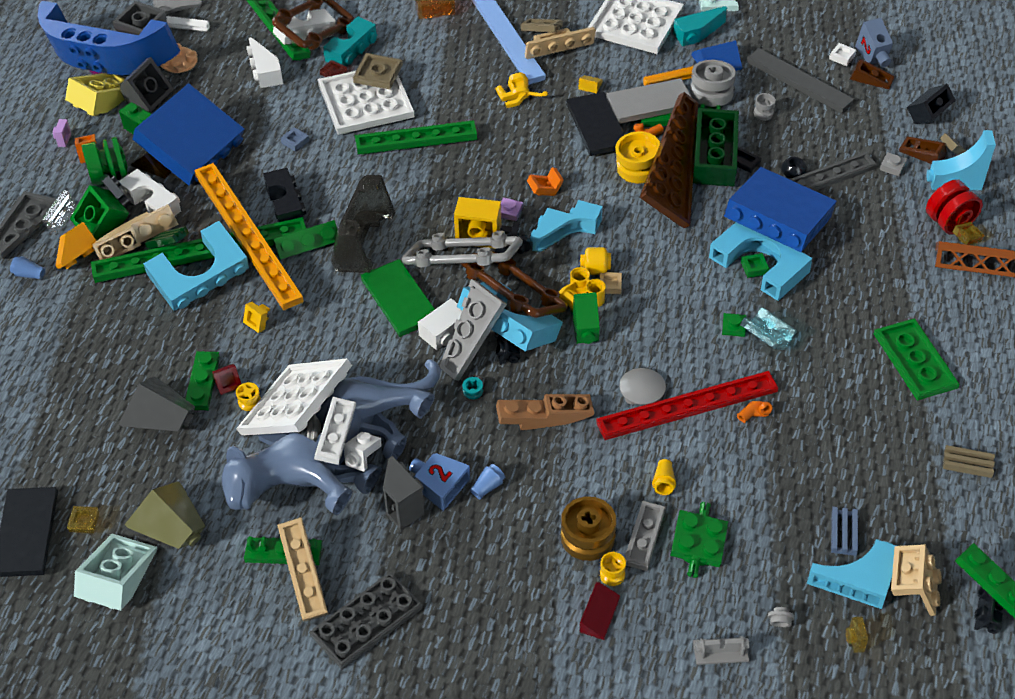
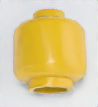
(596, 260)

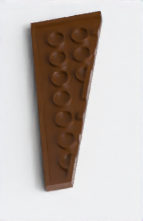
(672, 171)

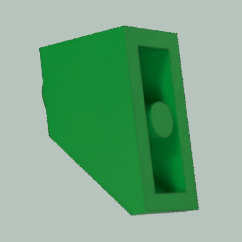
(586, 318)

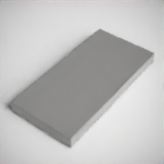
(646, 100)

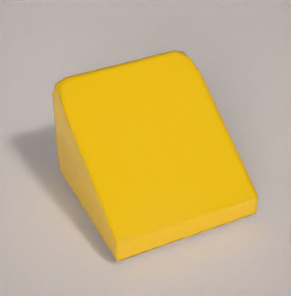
(589, 84)

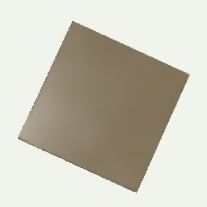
(377, 71)

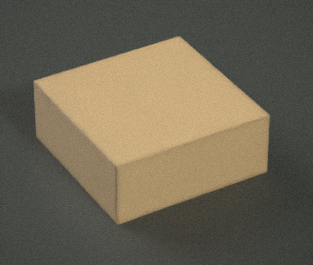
(612, 281)

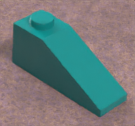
(698, 26)

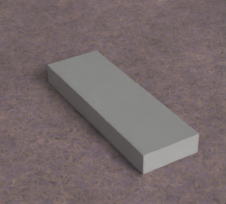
(644, 535)

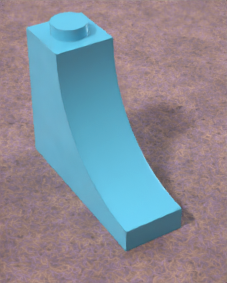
(968, 167)
(862, 580)

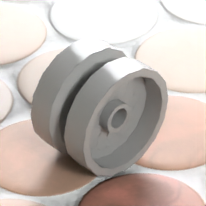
(712, 82)

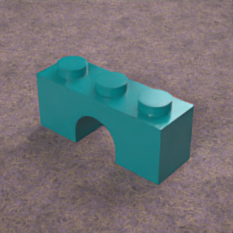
(360, 36)

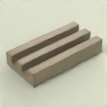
(541, 25)
(968, 458)

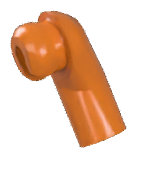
(655, 130)
(756, 409)

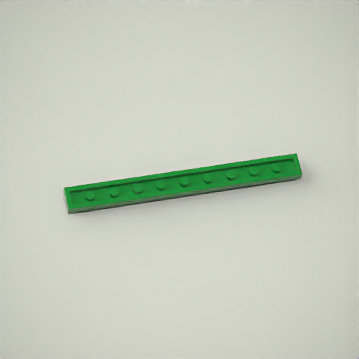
(180, 253)

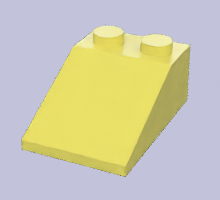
(95, 92)

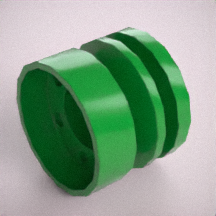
(104, 161)

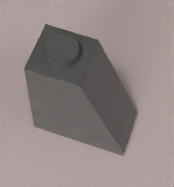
(157, 407)

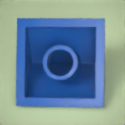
(724, 52)

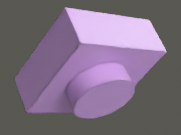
(62, 132)
(511, 209)

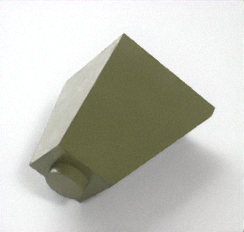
(168, 517)

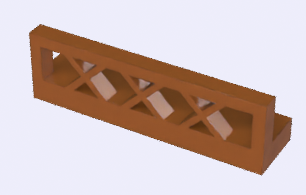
(976, 251)

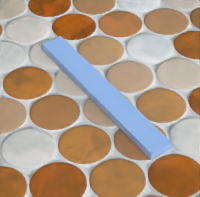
(509, 40)

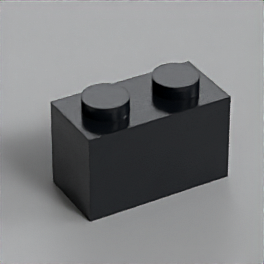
(931, 103)

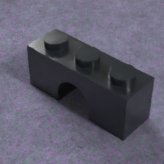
(281, 186)

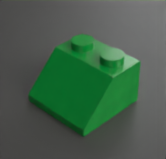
(99, 211)

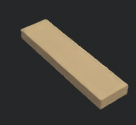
(302, 569)

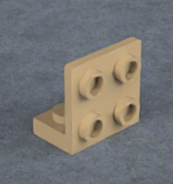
(916, 574)

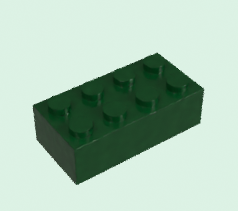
(716, 147)

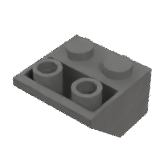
(402, 494)

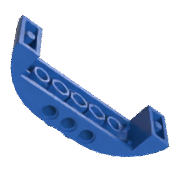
(105, 49)

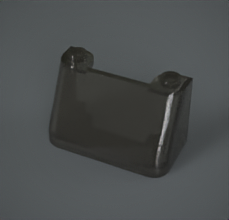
(366, 210)

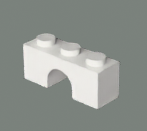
(316, 22)
(141, 187)

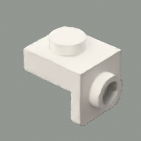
(359, 449)

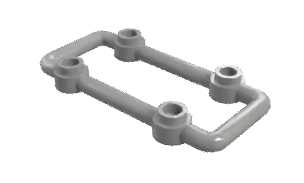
(483, 257)

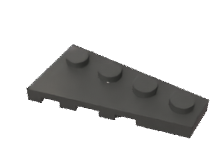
(23, 220)

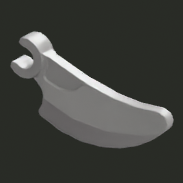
(176, 5)

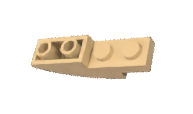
(134, 232)

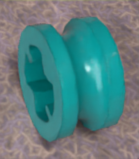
(472, 393)

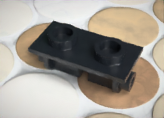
(506, 350)
(986, 614)

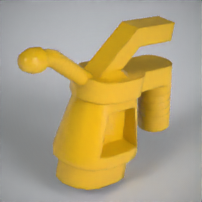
(519, 90)

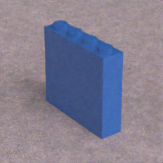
(188, 133)
(780, 209)

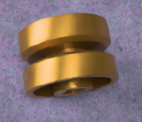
(588, 528)

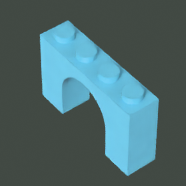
(779, 280)
(183, 289)
(521, 330)

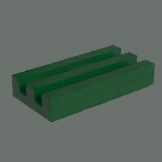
(167, 238)

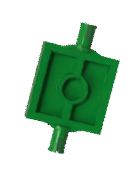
(699, 539)

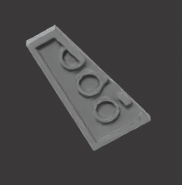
(476, 321)

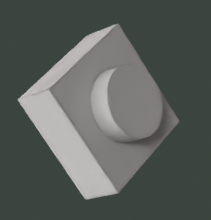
(893, 164)

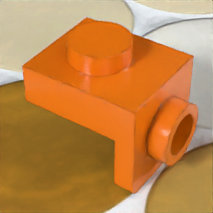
(547, 184)

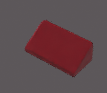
(599, 611)

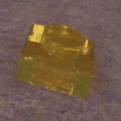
(968, 233)
(83, 519)
(857, 634)

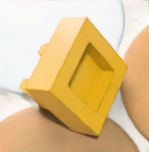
(256, 316)

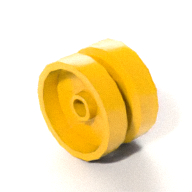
(635, 155)

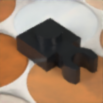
(113, 185)

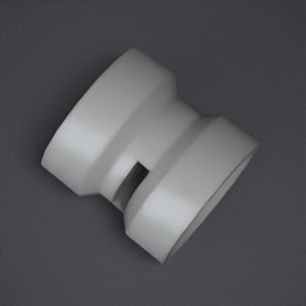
(764, 106)

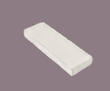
(335, 430)

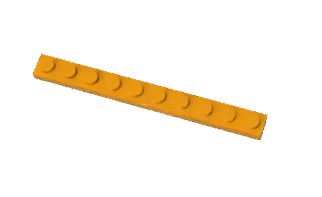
(249, 237)

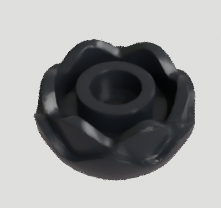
(793, 167)

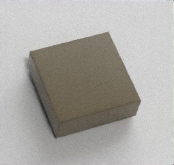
(952, 144)

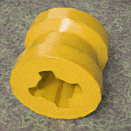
(247, 390)

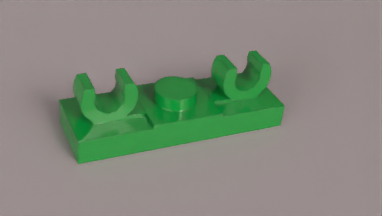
(271, 550)

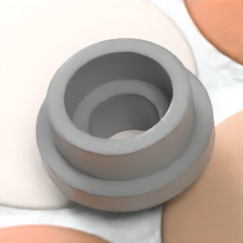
(781, 617)

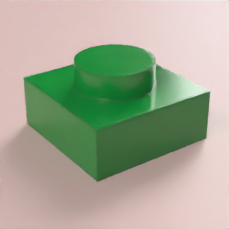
(754, 265)
(731, 325)

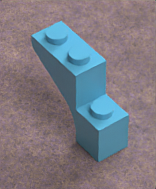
(558, 224)

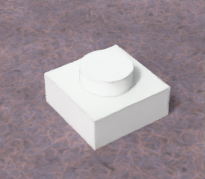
(842, 54)

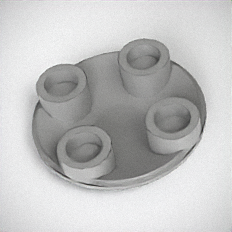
(642, 386)

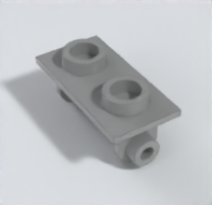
(721, 650)

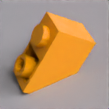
(73, 244)

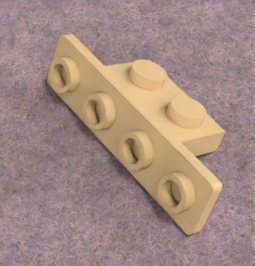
(559, 41)

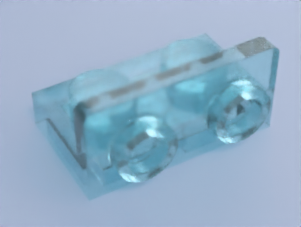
(770, 329)

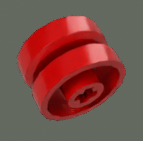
(953, 205)

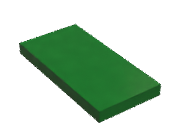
(397, 296)
(916, 359)

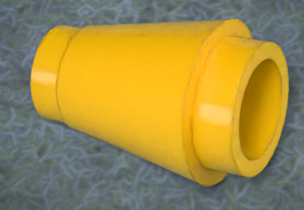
(664, 478)

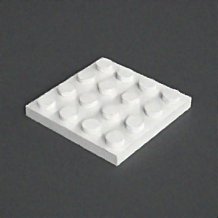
(636, 22)
(363, 106)
(294, 397)

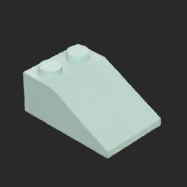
(113, 571)

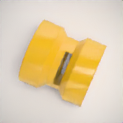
(612, 568)

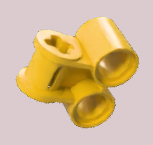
(580, 284)

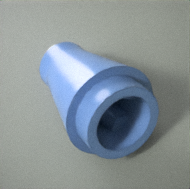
(25, 268)
(488, 480)

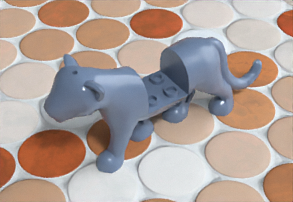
(293, 456)

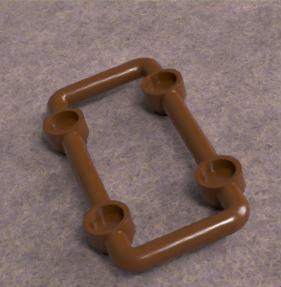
(313, 39)
(518, 302)

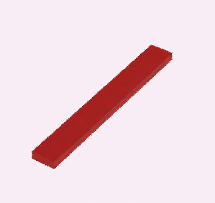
(686, 405)

